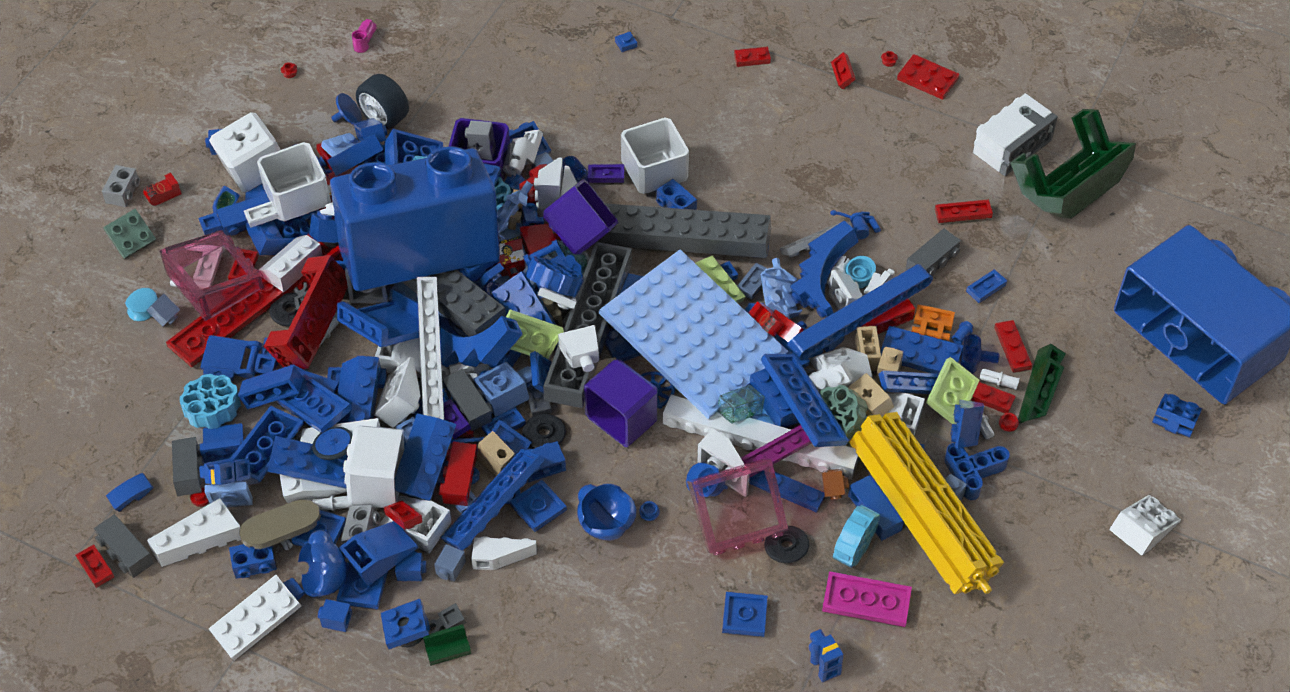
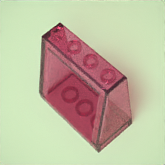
(218, 297)
(696, 485)

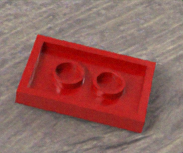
(928, 76)

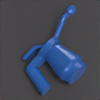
(859, 223)

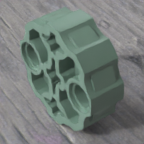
(851, 408)

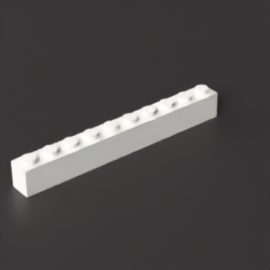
(753, 434)

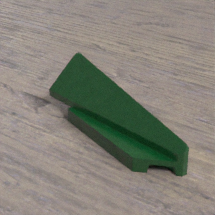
(1042, 383)

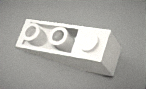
(496, 553)

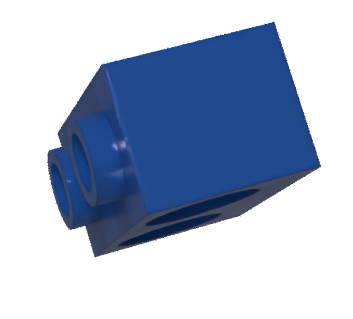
(675, 196)
(253, 563)

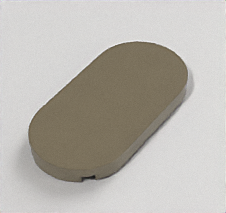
(279, 524)

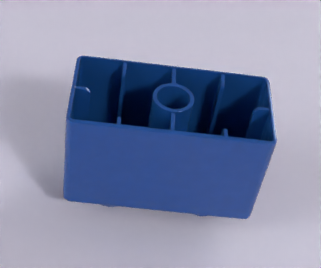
(415, 217)
(1206, 313)

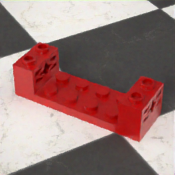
(302, 339)

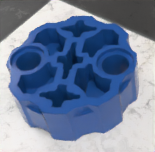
(554, 276)

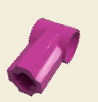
(363, 35)

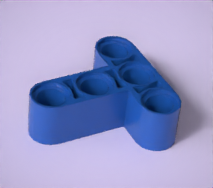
(971, 465)

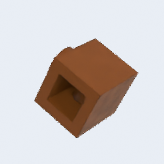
(835, 483)

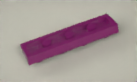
(780, 447)

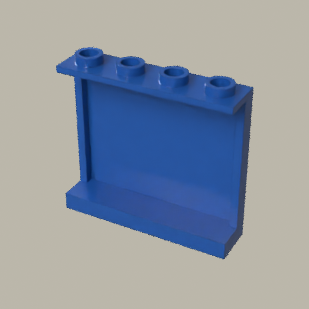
(384, 322)

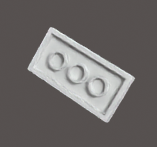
(255, 617)

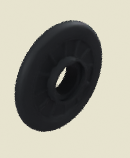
(278, 308)
(544, 421)
(791, 554)

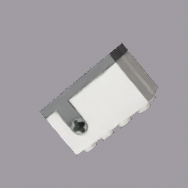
(1016, 130)

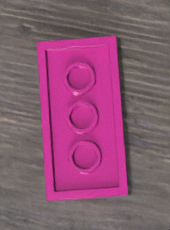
(867, 599)

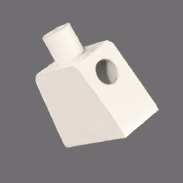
(580, 347)

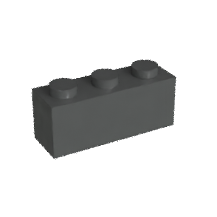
(935, 252)
(467, 399)
(186, 466)
(123, 546)

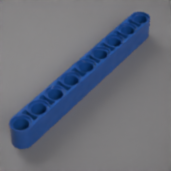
(860, 312)

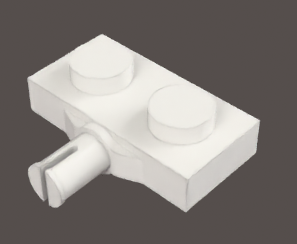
(830, 374)

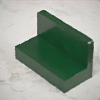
(446, 644)

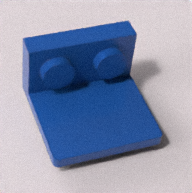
(221, 442)

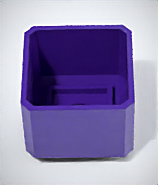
(501, 136)
(580, 217)
(621, 402)

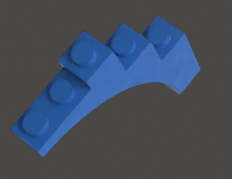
(815, 270)
(484, 347)

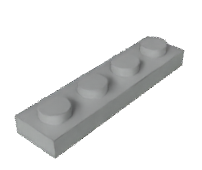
(793, 248)

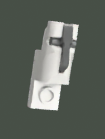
(522, 152)

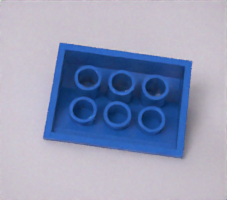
(404, 146)

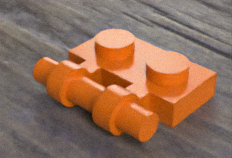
(933, 318)

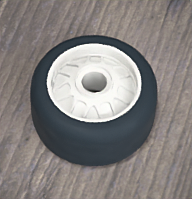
(382, 99)

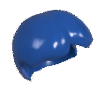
(605, 511)
(325, 563)

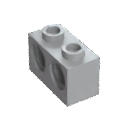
(120, 186)
(360, 519)

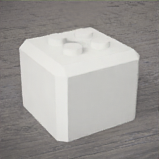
(241, 147)
(654, 155)
(294, 181)
(373, 465)

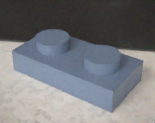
(752, 281)

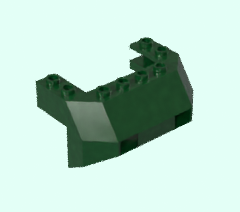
(1082, 176)

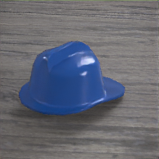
(703, 469)

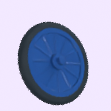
(332, 443)

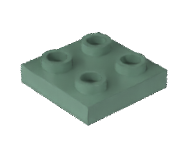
(129, 233)

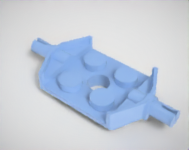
(511, 206)
(777, 290)

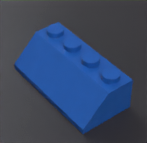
(359, 387)
(260, 441)
(423, 456)

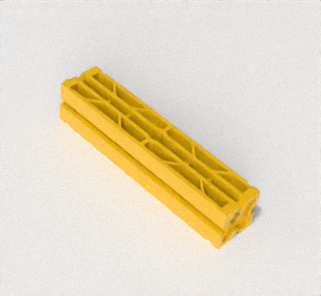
(926, 503)

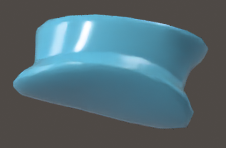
(861, 270)
(139, 302)

